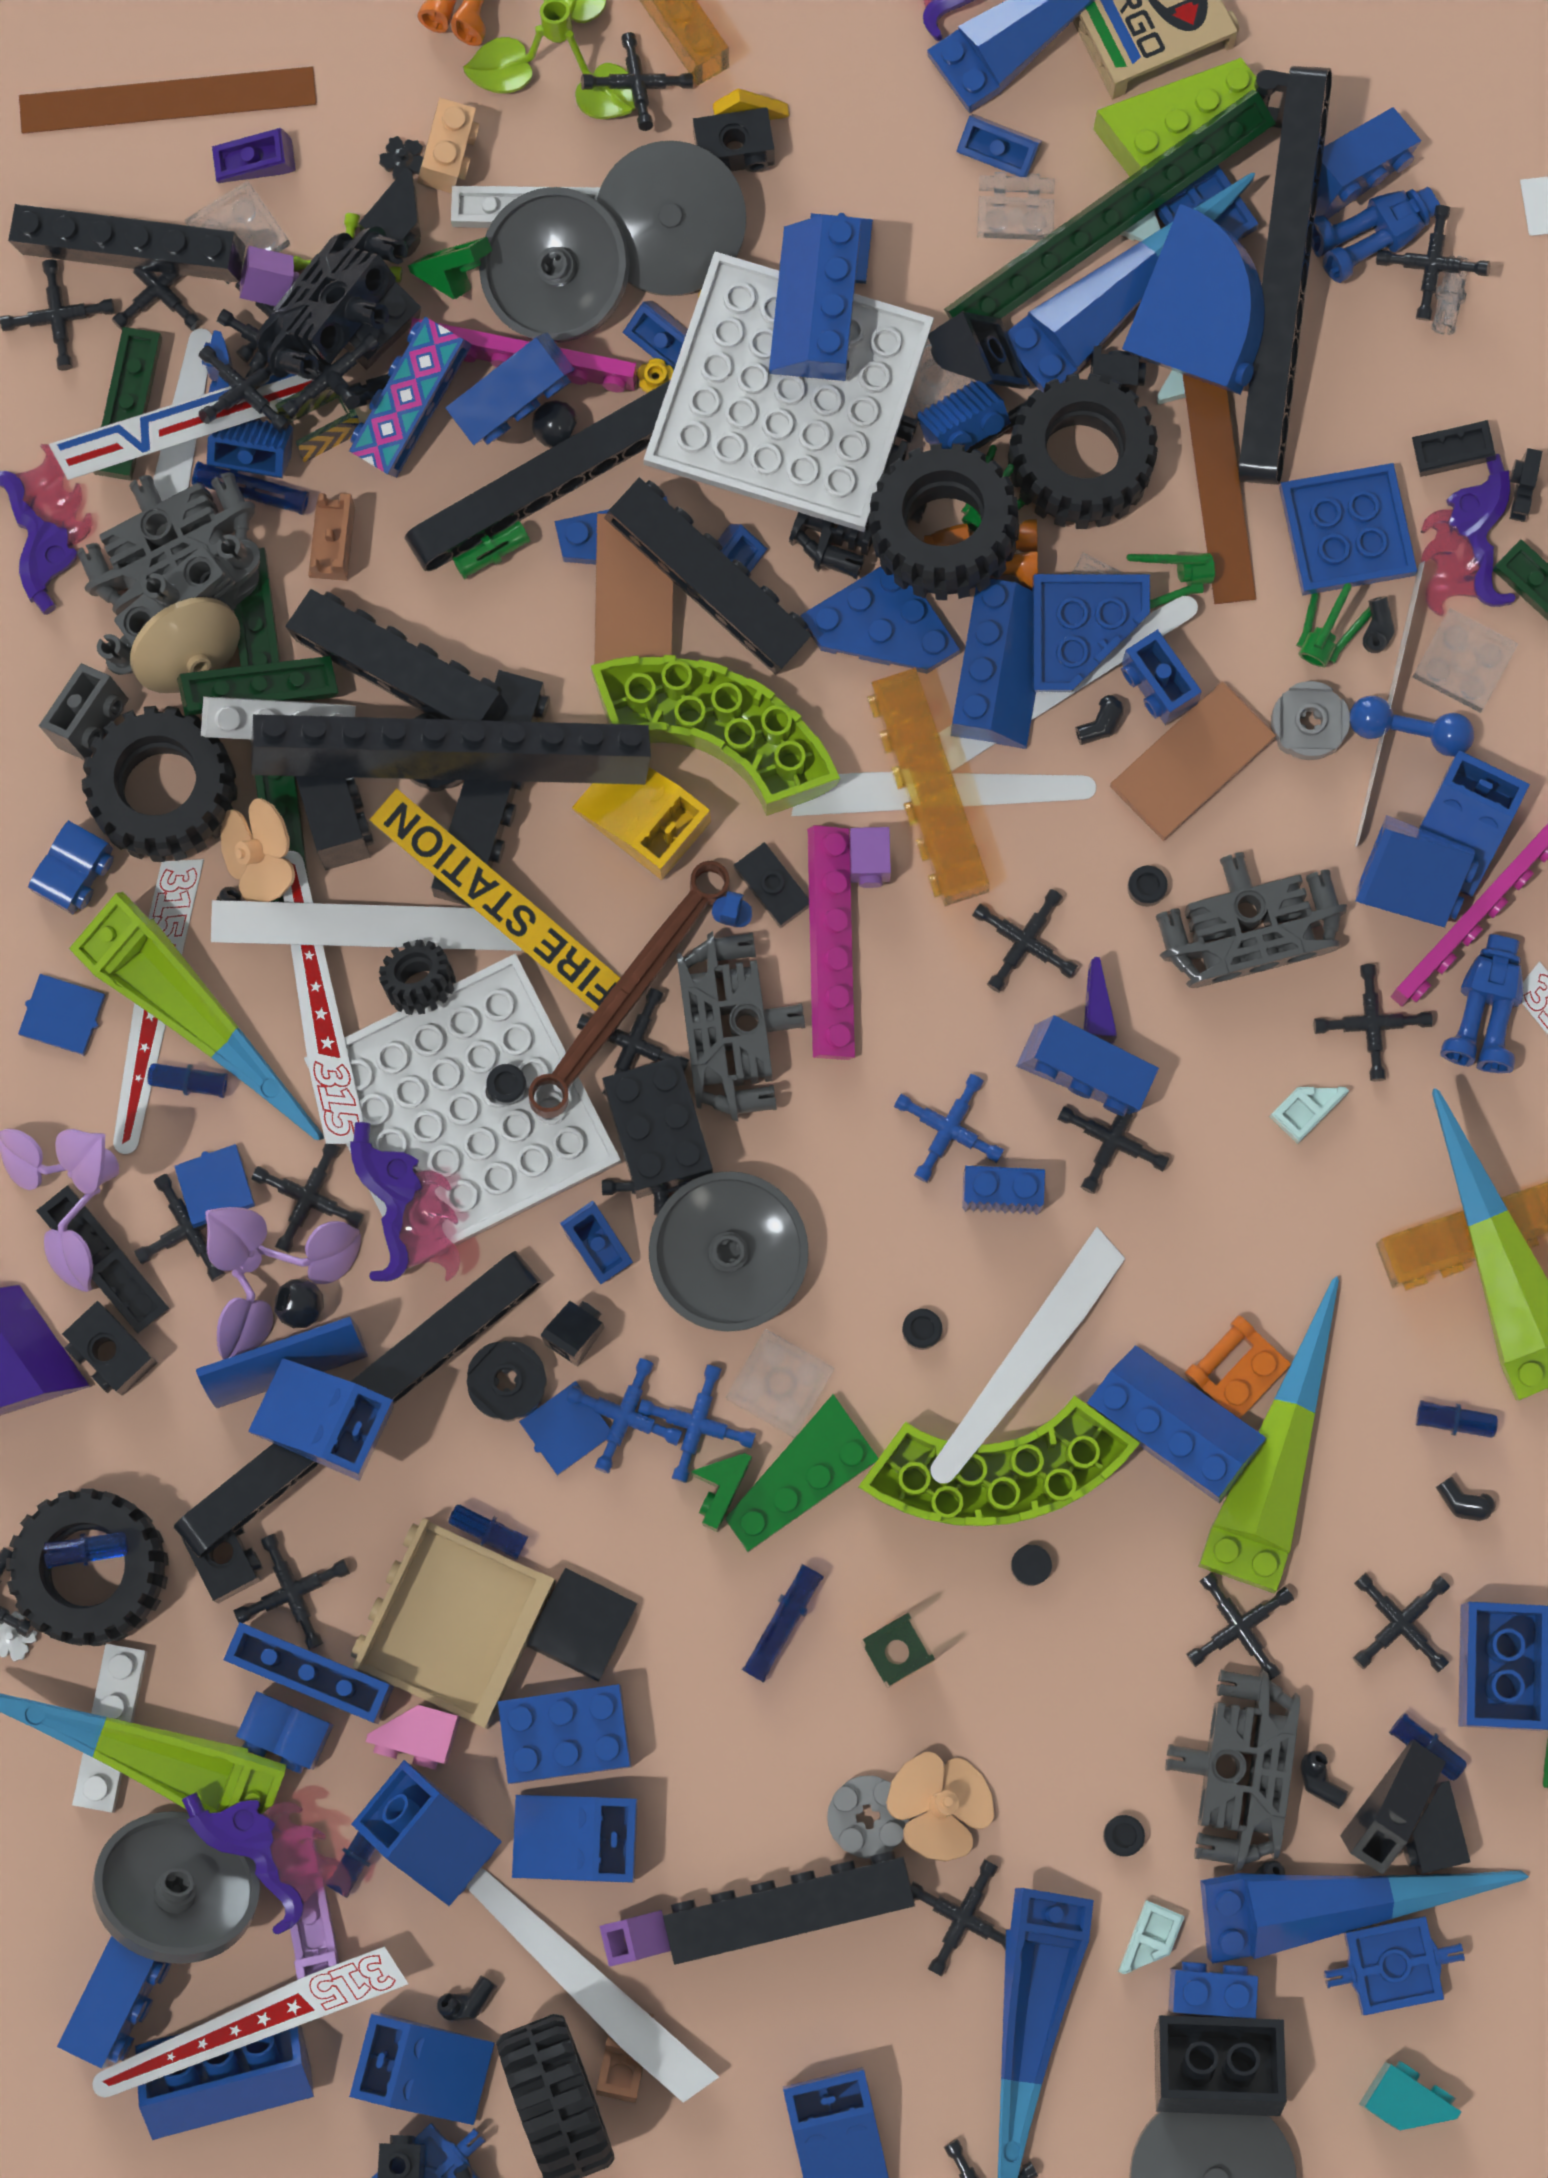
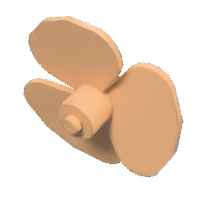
(257, 858)
(941, 1793)

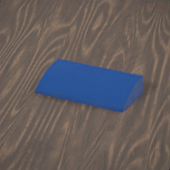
(254, 1370)

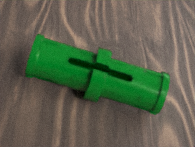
(469, 564)

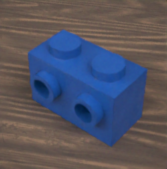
(1160, 678)
(1213, 1993)

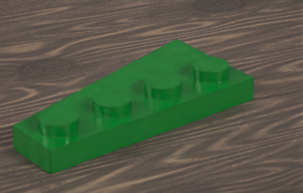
(809, 1470)

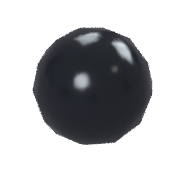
(554, 422)
(299, 1303)

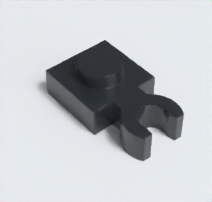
(1525, 475)

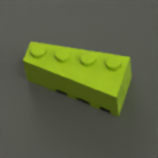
(1158, 119)

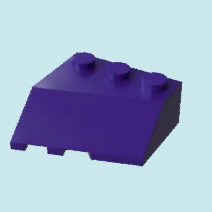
(31, 1358)

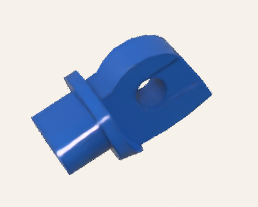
(732, 910)

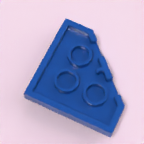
(1081, 622)
(881, 625)

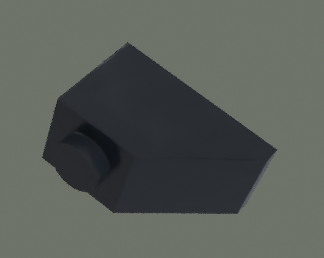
(397, 212)
(573, 1331)
(1438, 1834)

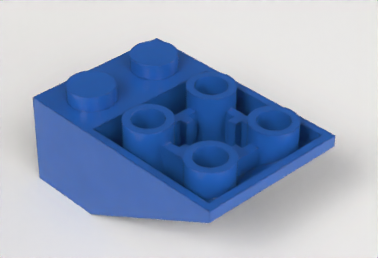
(1474, 809)
(322, 1418)
(575, 1838)
(421, 2069)
(835, 2127)

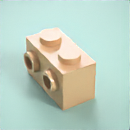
(446, 145)

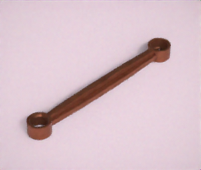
(629, 989)

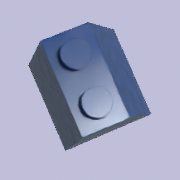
(1416, 873)
(426, 1833)

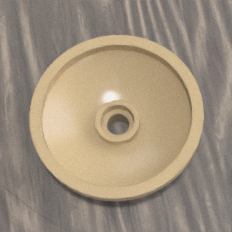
(184, 639)

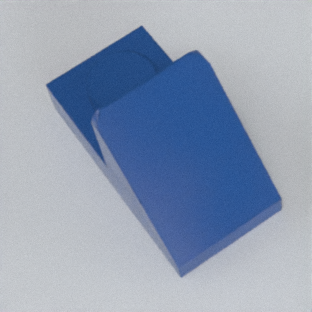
(596, 1242)

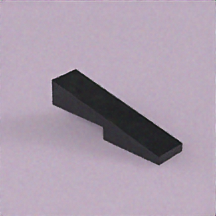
(111, 1267)

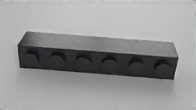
(127, 243)
(708, 575)
(392, 662)
(487, 805)
(789, 1909)

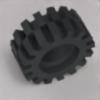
(424, 992)

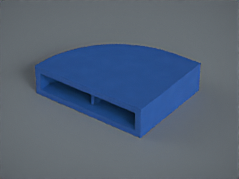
(1201, 305)

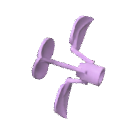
(88, 1166)
(235, 1245)

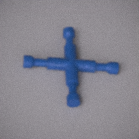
(948, 1128)
(624, 1415)
(696, 1423)

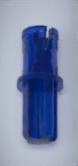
(187, 1079)
(1456, 1419)
(489, 1531)
(85, 1549)
(1407, 1728)
(355, 1859)

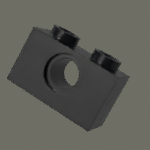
(747, 127)
(94, 1329)
(231, 1577)

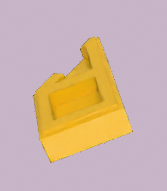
(745, 100)

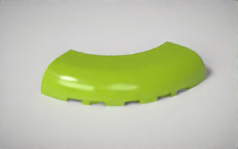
(723, 716)
(1002, 1479)

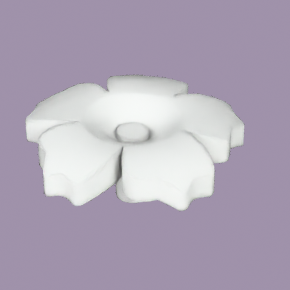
(14, 1643)

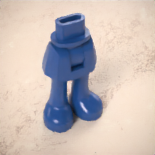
(1395, 218)
(1493, 981)

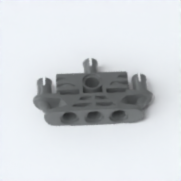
(138, 551)
(200, 575)
(1256, 949)
(705, 1030)
(1268, 1774)

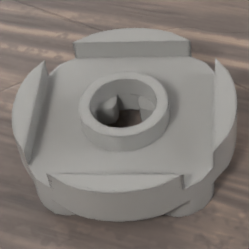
(1324, 738)
(854, 1836)

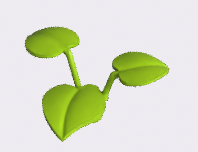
(504, 65)

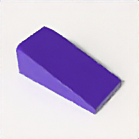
(254, 157)
(1098, 1011)

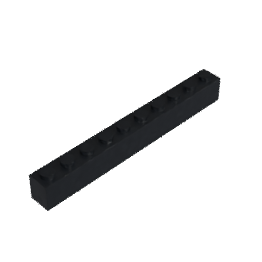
(449, 749)

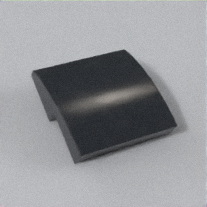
(581, 1624)

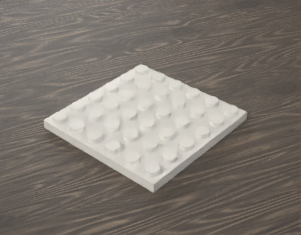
(783, 436)
(429, 1098)

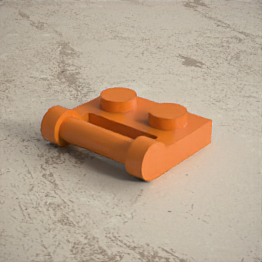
(1248, 1378)

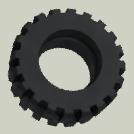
(1091, 405)
(938, 476)
(127, 747)
(127, 1606)
(555, 2099)

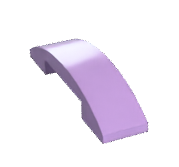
(314, 1936)

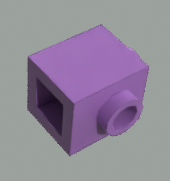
(266, 275)
(870, 856)
(643, 1937)

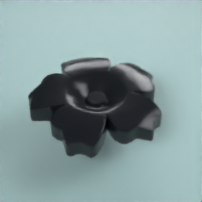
(401, 156)

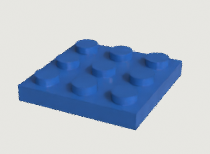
(1348, 529)

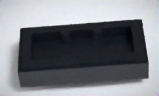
(1454, 448)
(772, 885)

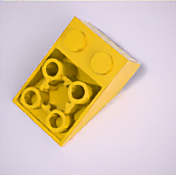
(646, 821)

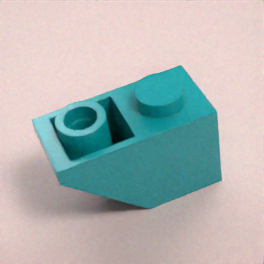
(1404, 2102)

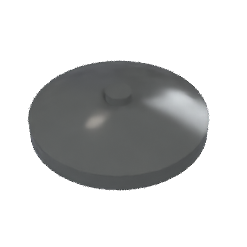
(674, 213)
(555, 264)
(728, 1251)
(172, 1892)
(1211, 2147)

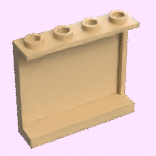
(452, 1622)

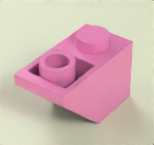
(417, 1732)

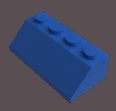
(815, 298)
(997, 668)
(1177, 1423)
(228, 2085)

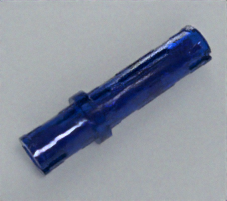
(294, 499)
(783, 1622)

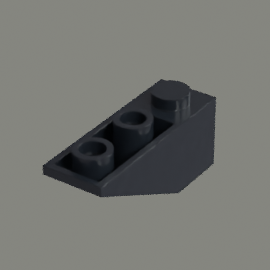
(1393, 1807)

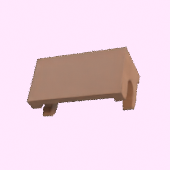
(332, 537)

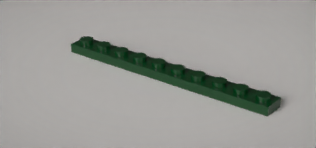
(1117, 209)
(260, 646)

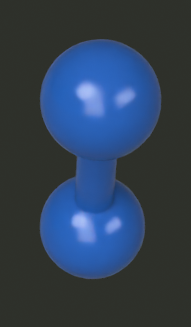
(1447, 734)

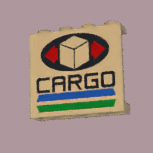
(1144, 35)

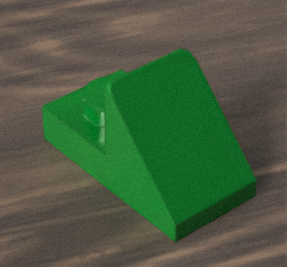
(448, 266)
(727, 1477)

